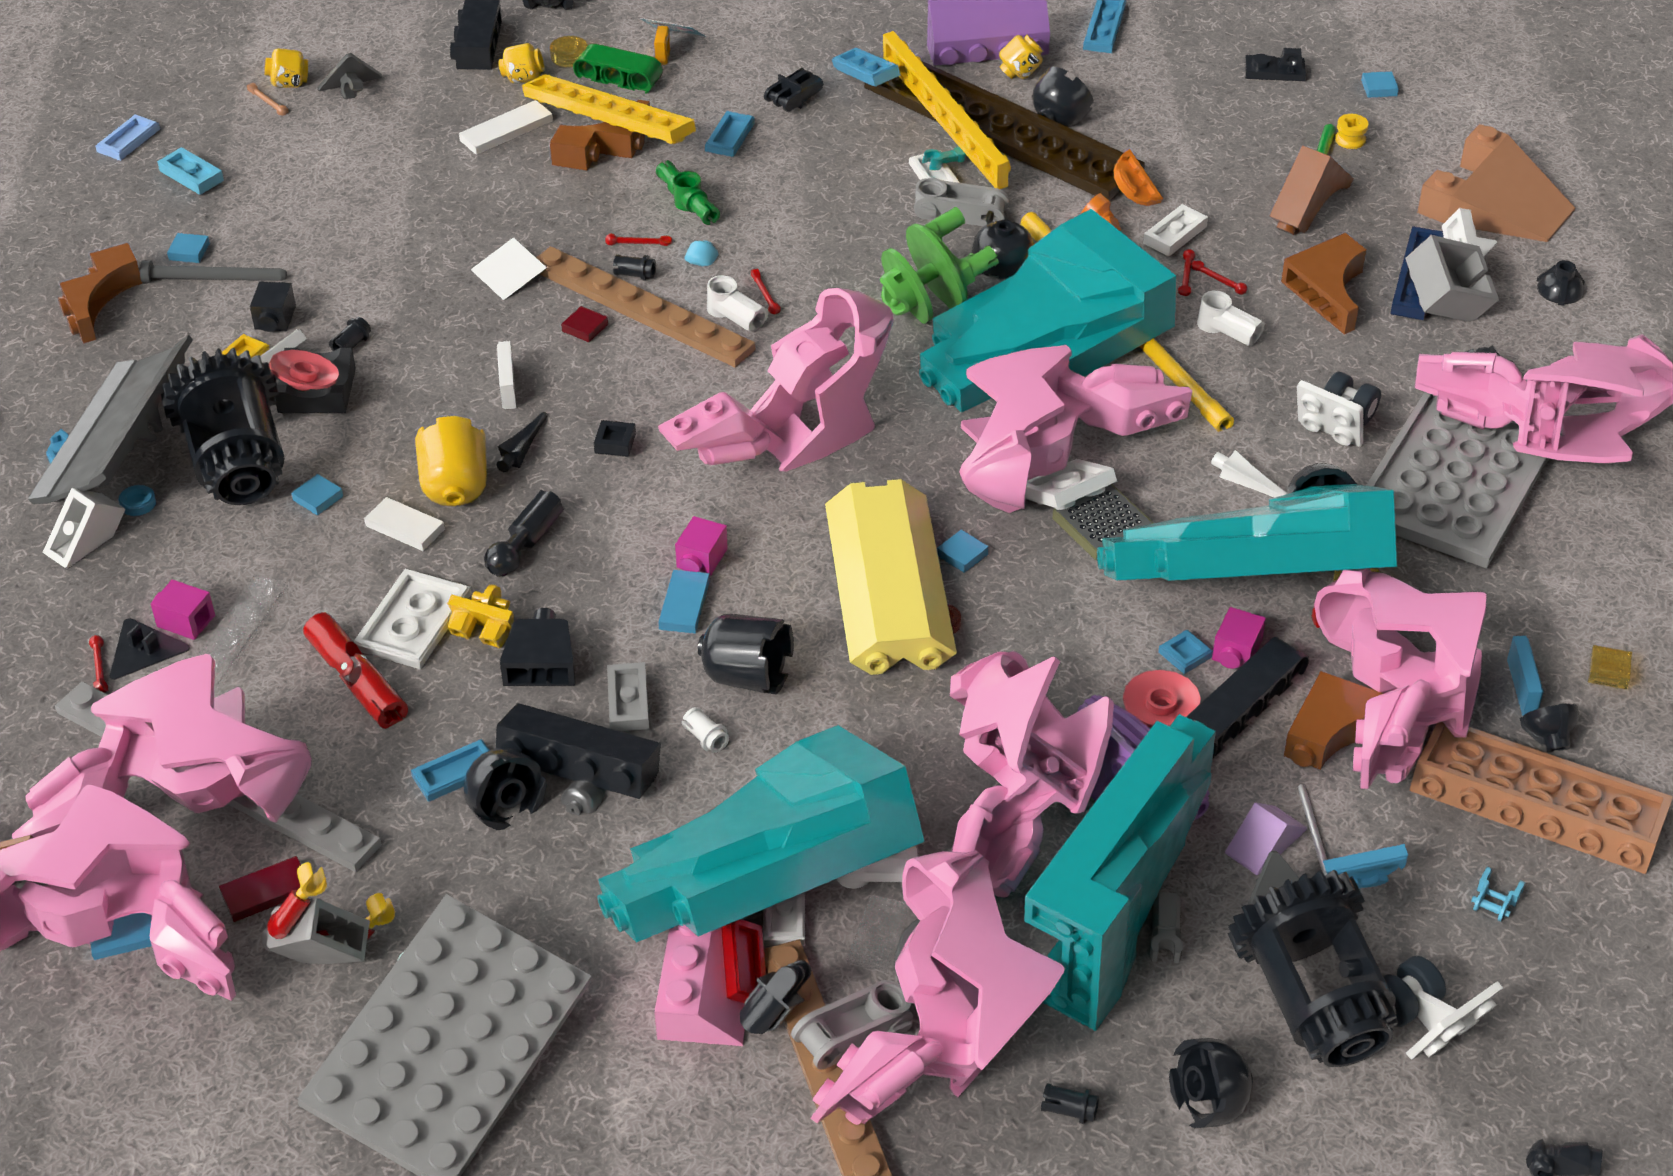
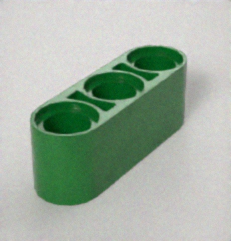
(618, 67)

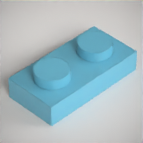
(190, 171)

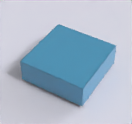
(1379, 84)
(188, 248)
(317, 494)
(962, 551)
(1185, 651)

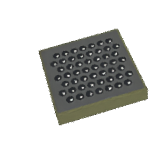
(1099, 518)

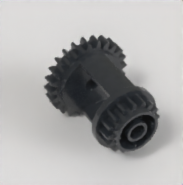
(228, 424)
(1297, 924)

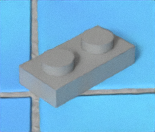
(627, 696)

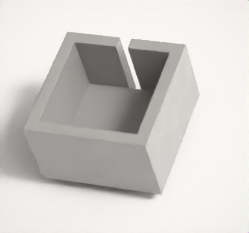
(1442, 274)

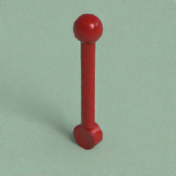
(612, 239)
(1240, 288)
(1185, 289)
(774, 308)
(96, 643)

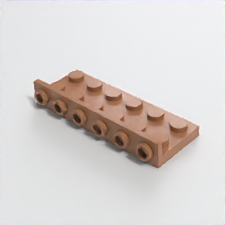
(1543, 795)

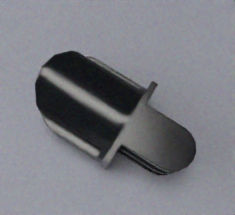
(793, 89)
(774, 997)

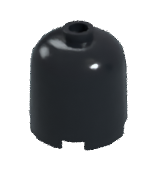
(747, 652)

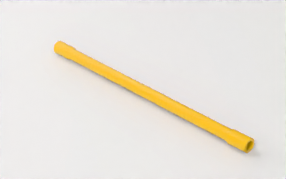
(1208, 407)

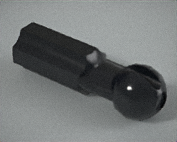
(524, 532)

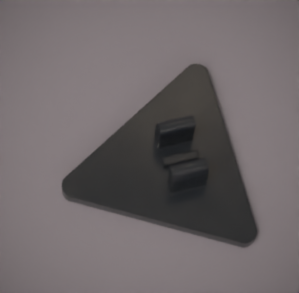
(142, 647)

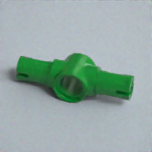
(687, 192)

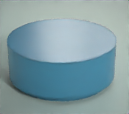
(137, 500)

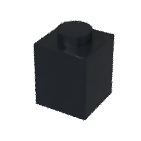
(272, 306)

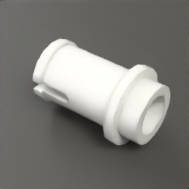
(712, 735)

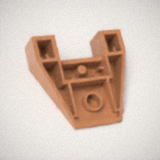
(1503, 191)

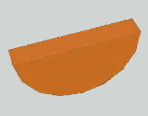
(1134, 181)

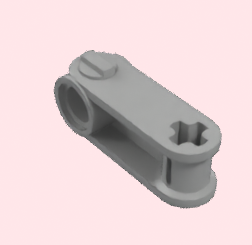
(975, 202)
(851, 1019)

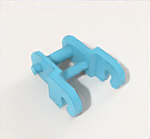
(1483, 888)

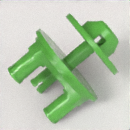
(936, 267)

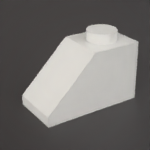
(82, 526)

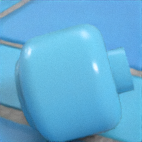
(701, 253)

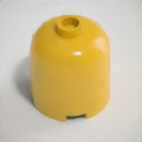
(451, 461)

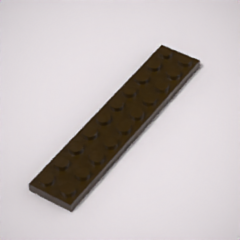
(1022, 133)

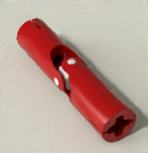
(355, 670)

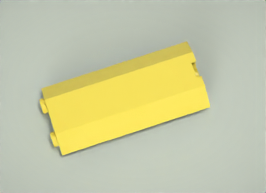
(889, 577)

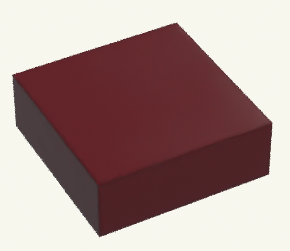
(584, 324)

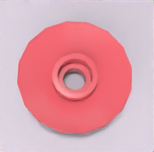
(304, 369)
(1160, 688)

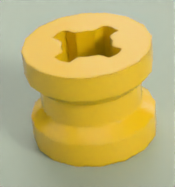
(1351, 131)

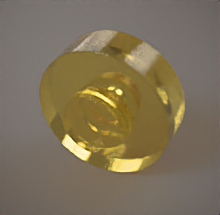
(566, 50)

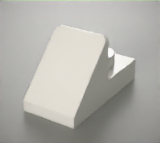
(1462, 229)

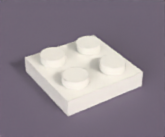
(1067, 485)

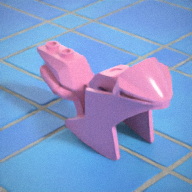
(801, 363)
(1492, 393)
(1039, 412)
(1418, 686)
(181, 742)
(1030, 752)
(107, 865)
(966, 984)

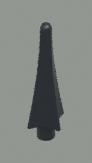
(515, 449)

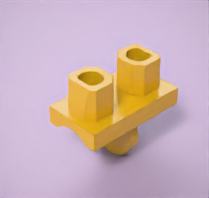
(485, 610)

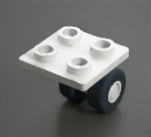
(1338, 408)
(1419, 994)

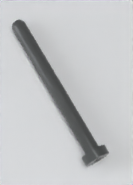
(150, 271)

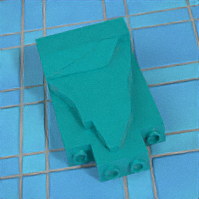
(1075, 289)
(1293, 534)
(795, 826)
(1115, 864)

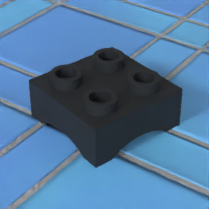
(324, 400)

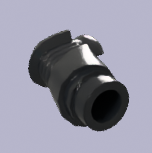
(1564, 1159)

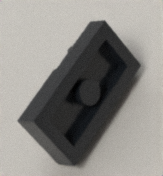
(1284, 68)

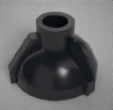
(1561, 283)
(1551, 725)

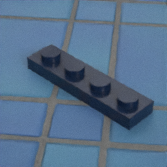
(1406, 298)

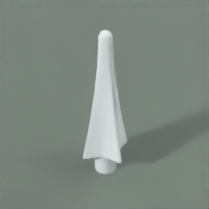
(1240, 471)

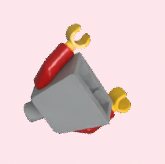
(319, 931)

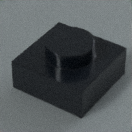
(614, 438)

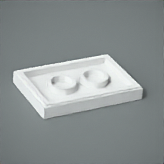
(410, 619)

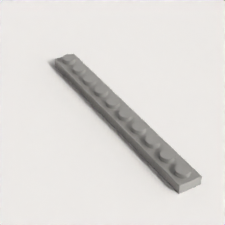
(300, 821)

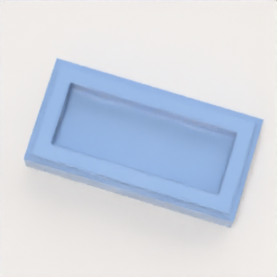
(127, 137)

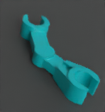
(938, 158)

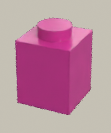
(701, 546)
(182, 609)
(1238, 638)

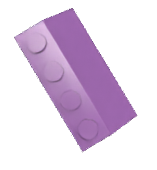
(981, 28)

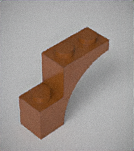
(580, 145)
(85, 296)

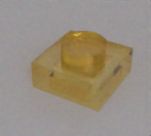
(1610, 667)

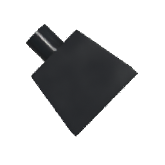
(538, 652)

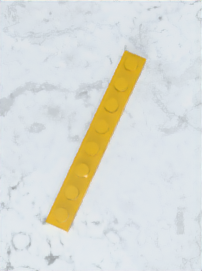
(610, 108)
(947, 111)

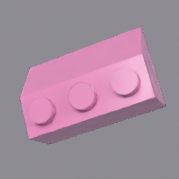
(693, 992)

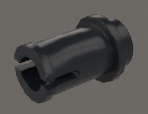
(635, 266)
(350, 336)
(1070, 1103)

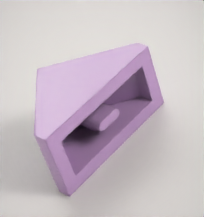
(1261, 832)

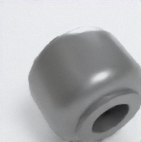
(582, 797)

